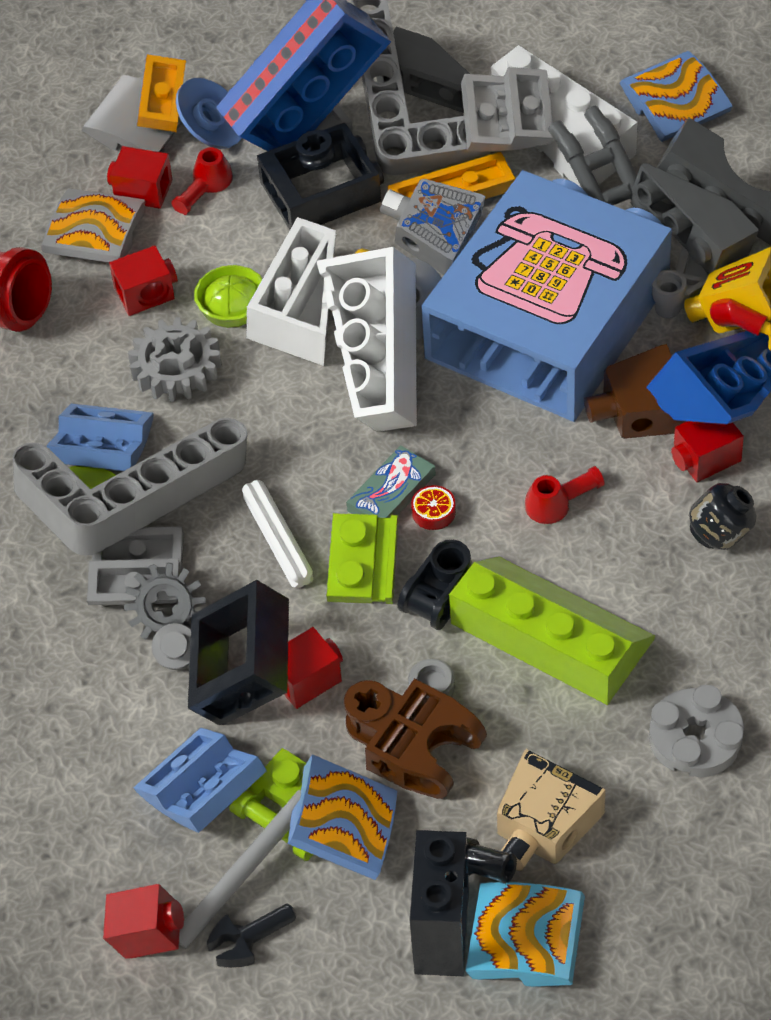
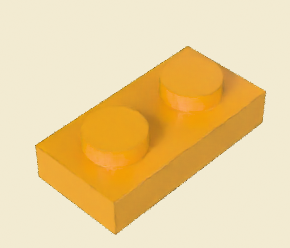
(159, 89)

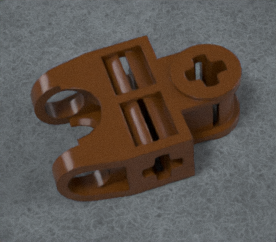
(405, 731)

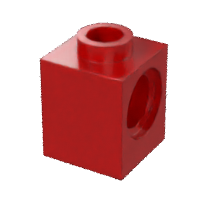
(143, 280)

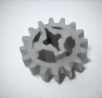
(175, 359)

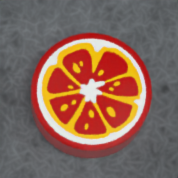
(433, 507)

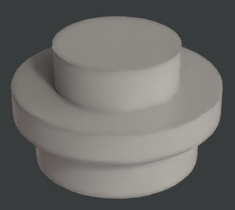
(172, 646)

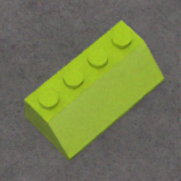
(547, 627)

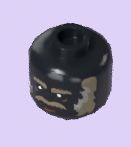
(722, 516)

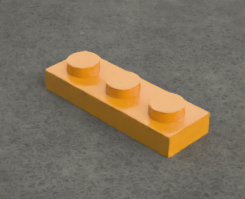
(483, 175)

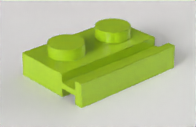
(362, 558)

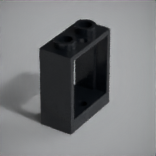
(283, 163)
(264, 677)
(439, 903)

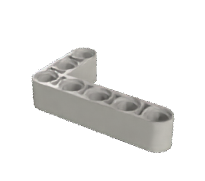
(398, 130)
(103, 515)

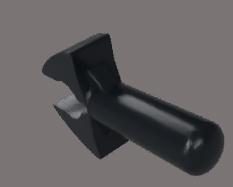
(247, 935)

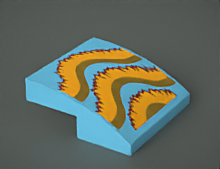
(525, 933)

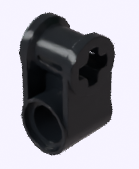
(429, 588)

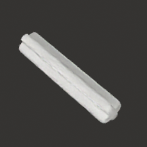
(277, 534)

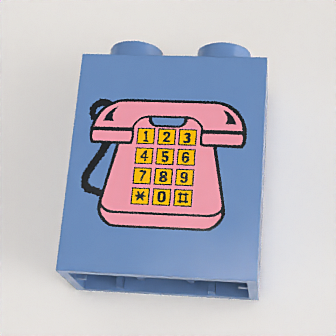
(546, 293)

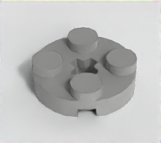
(699, 707)

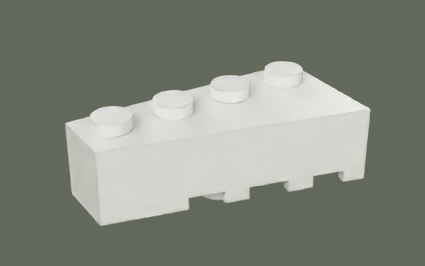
(569, 105)
(376, 330)

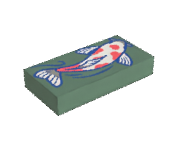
(392, 485)

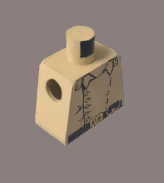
(546, 810)

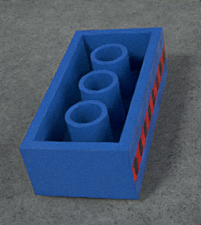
(303, 73)

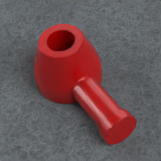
(210, 175)
(555, 505)

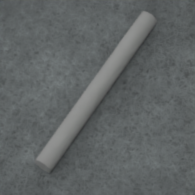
(238, 873)

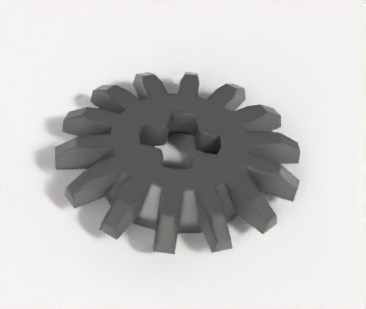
(148, 594)

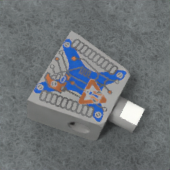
(434, 221)

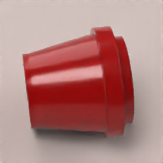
(23, 288)

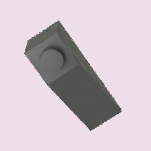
(428, 70)

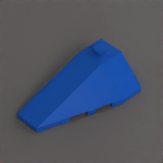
(715, 380)

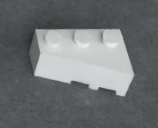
(290, 301)

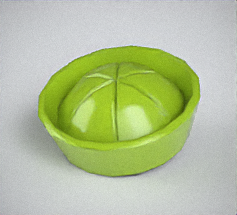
(226, 294)

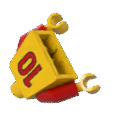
(736, 297)

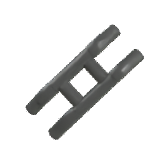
(611, 153)

